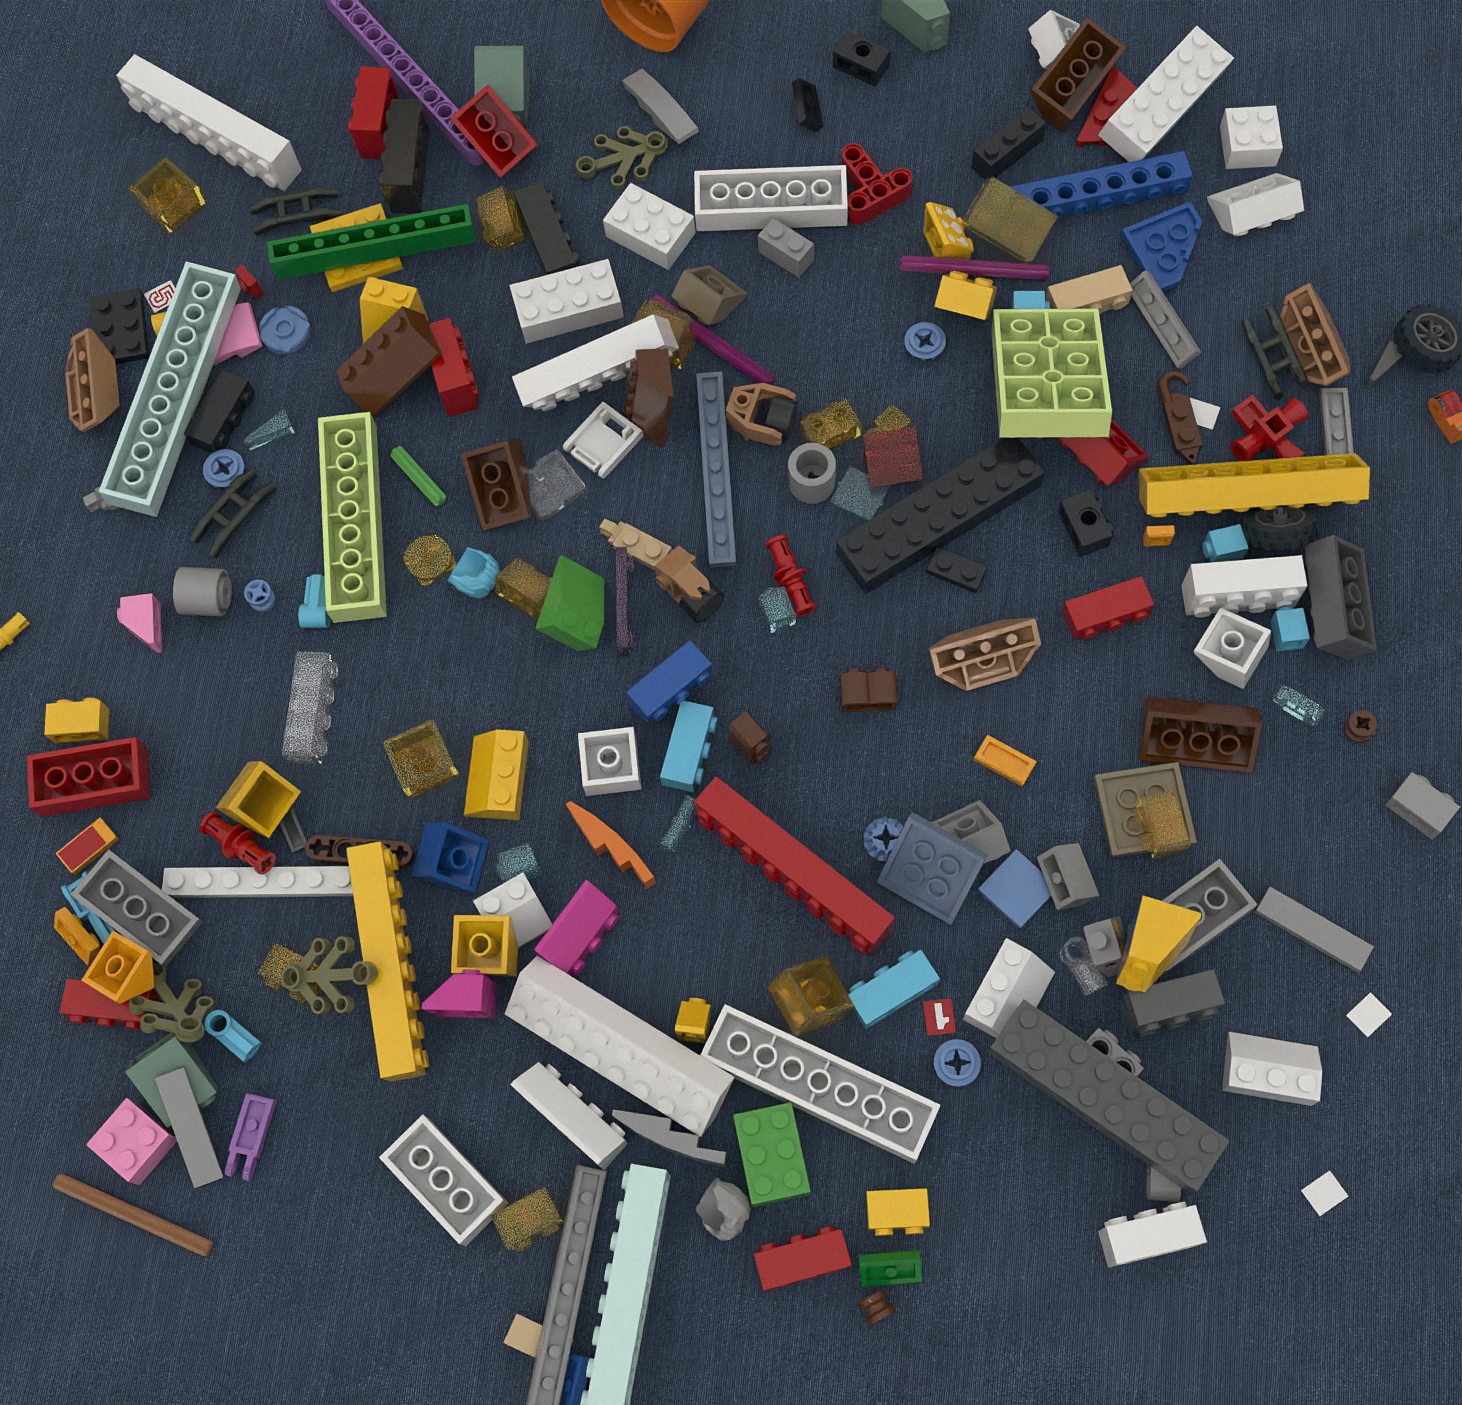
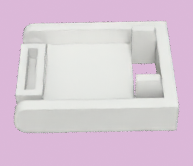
(599, 445)

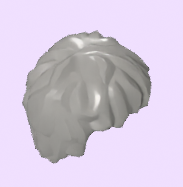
(723, 1209)

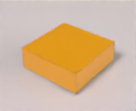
(1158, 535)

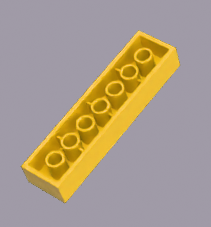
(1254, 484)
(385, 945)

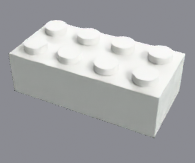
(567, 301)
(1243, 585)
(443, 1180)

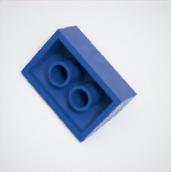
(669, 683)

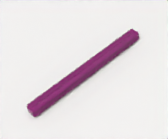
(974, 267)
(724, 349)

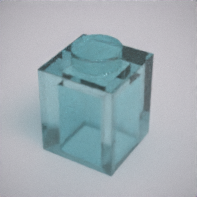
(777, 608)
(518, 861)

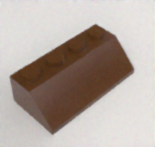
(1075, 73)
(389, 361)
(650, 393)
(1200, 734)

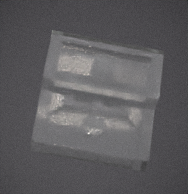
(553, 485)

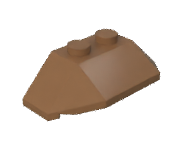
(1314, 337)
(90, 381)
(985, 653)

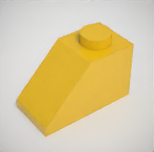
(693, 1021)

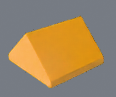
(121, 969)

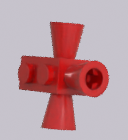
(1267, 429)

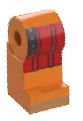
(1448, 414)

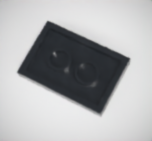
(121, 324)

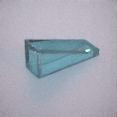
(272, 430)

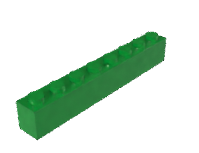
(371, 242)

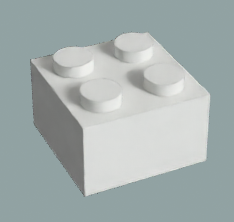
(1251, 137)
(609, 761)

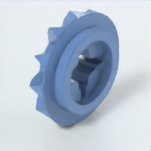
(924, 331)
(227, 458)
(874, 830)
(966, 1053)

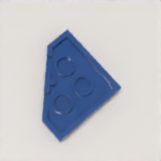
(1164, 243)

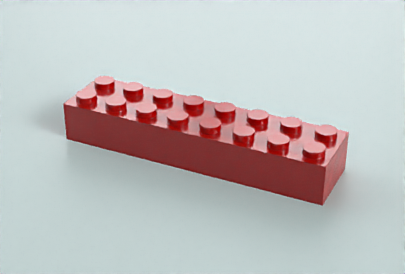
(794, 867)

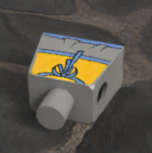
(1106, 944)

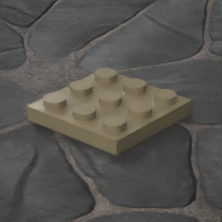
(1119, 795)

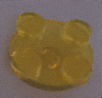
(428, 558)

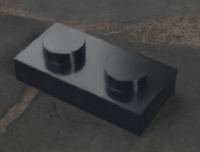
(807, 104)
(956, 570)

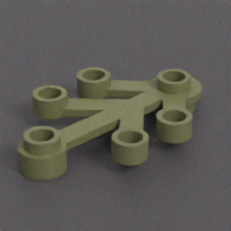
(624, 154)
(297, 975)
(184, 1027)

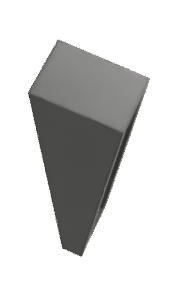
(1387, 362)
(293, 830)

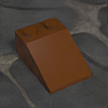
(499, 483)

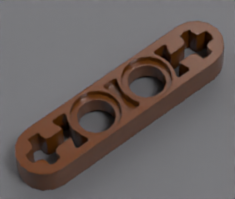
(327, 841)

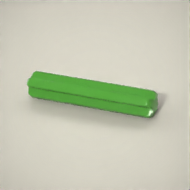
(418, 476)

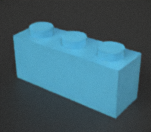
(688, 746)
(893, 988)

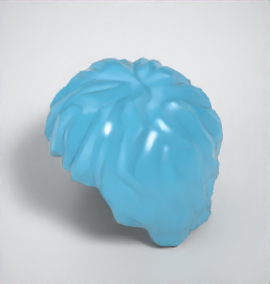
(475, 573)

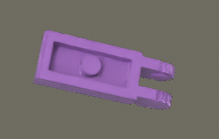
(250, 1134)

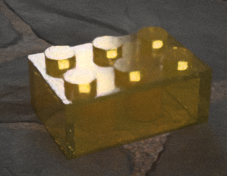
(1009, 220)

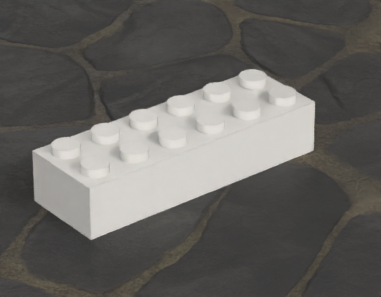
(1166, 96)
(754, 196)
(592, 363)

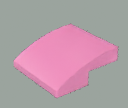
(240, 335)

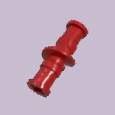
(790, 576)
(237, 842)

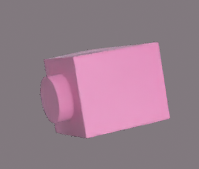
(142, 618)

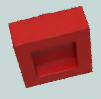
(248, 283)

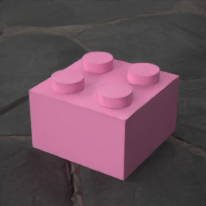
(132, 1141)

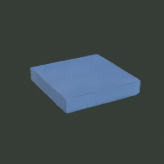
(1016, 889)

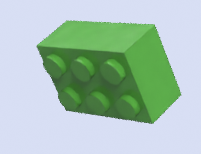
(772, 1155)

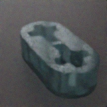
(1298, 705)

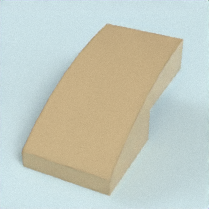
(524, 1335)

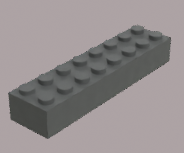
(1109, 1097)

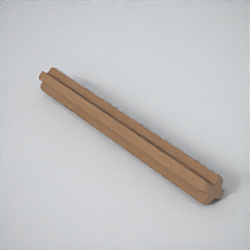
(133, 1214)

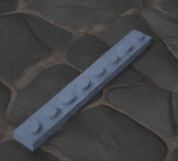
(716, 470)

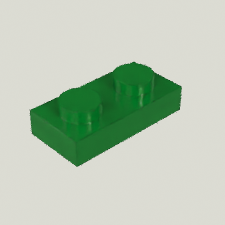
(890, 1268)

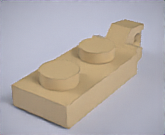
(639, 544)

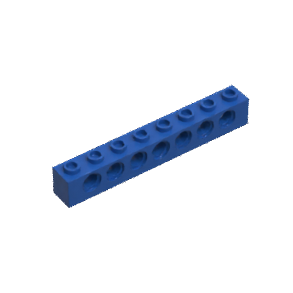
(1099, 181)

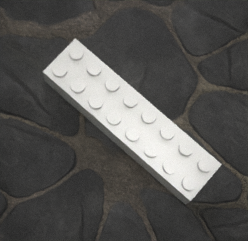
(209, 123)
(619, 1045)
(820, 1083)

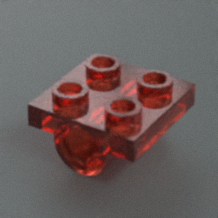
(892, 457)

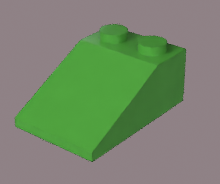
(573, 606)

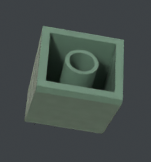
(919, 21)
(507, 73)
(164, 1057)

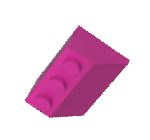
(578, 930)
(464, 996)

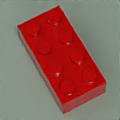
(88, 777)

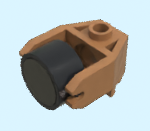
(744, 408)
(687, 585)

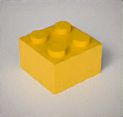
(966, 295)

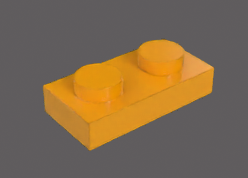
(73, 932)

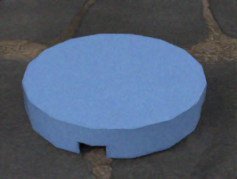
(284, 330)

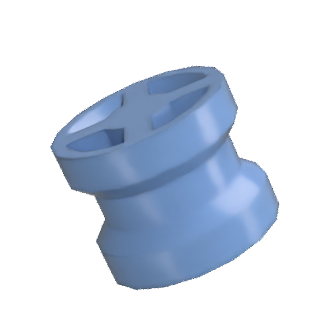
(258, 589)

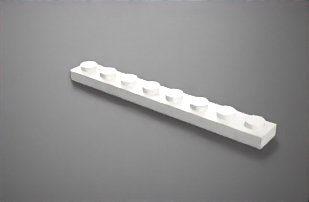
(248, 883)

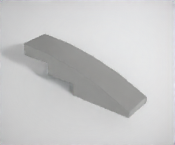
(660, 105)
(659, 1131)

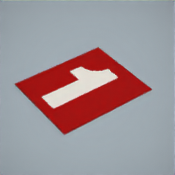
(939, 1017)

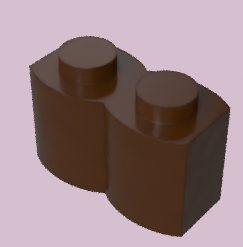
(868, 690)
(750, 738)

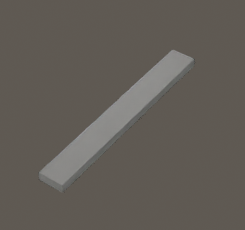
(566, 1287)

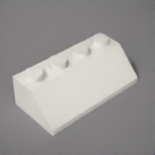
(570, 1115)

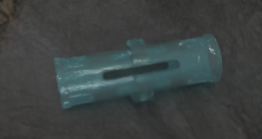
(679, 824)

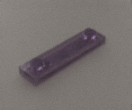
(625, 637)

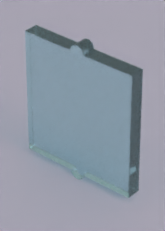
(857, 497)

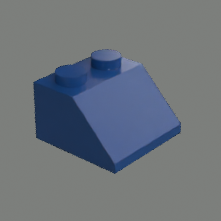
(450, 857)

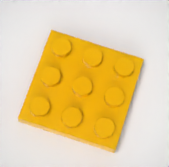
(356, 274)

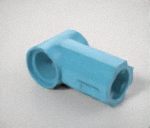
(313, 611)
(234, 1035)

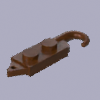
(1180, 418)

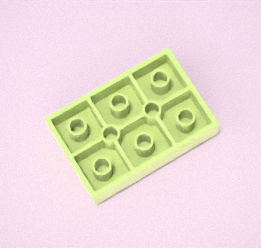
(1050, 373)

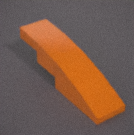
(604, 838)

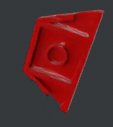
(1111, 97)

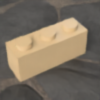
(1097, 290)

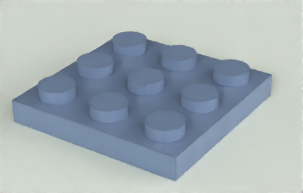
(932, 868)

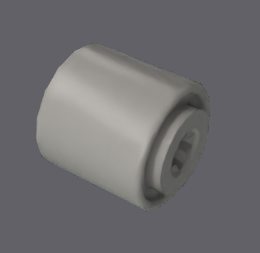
(816, 462)
(202, 591)

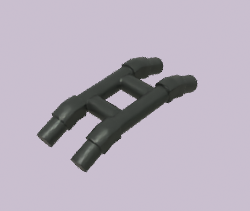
(308, 213)
(1260, 348)
(230, 526)

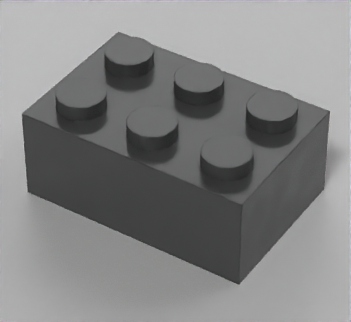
(1172, 1004)

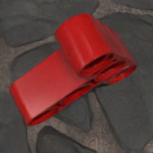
(874, 186)

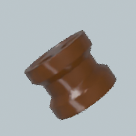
(1360, 732)
(877, 1307)

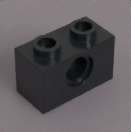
(861, 58)
(1085, 537)

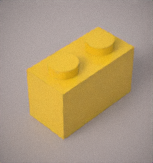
(77, 721)
(897, 1210)

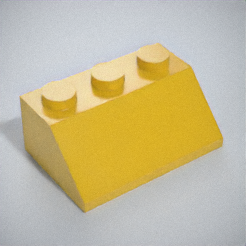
(497, 775)

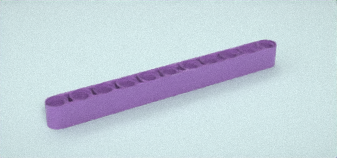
(404, 71)

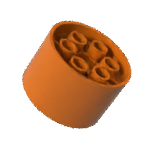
(655, 23)

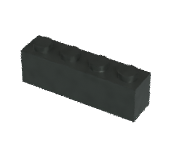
(545, 229)

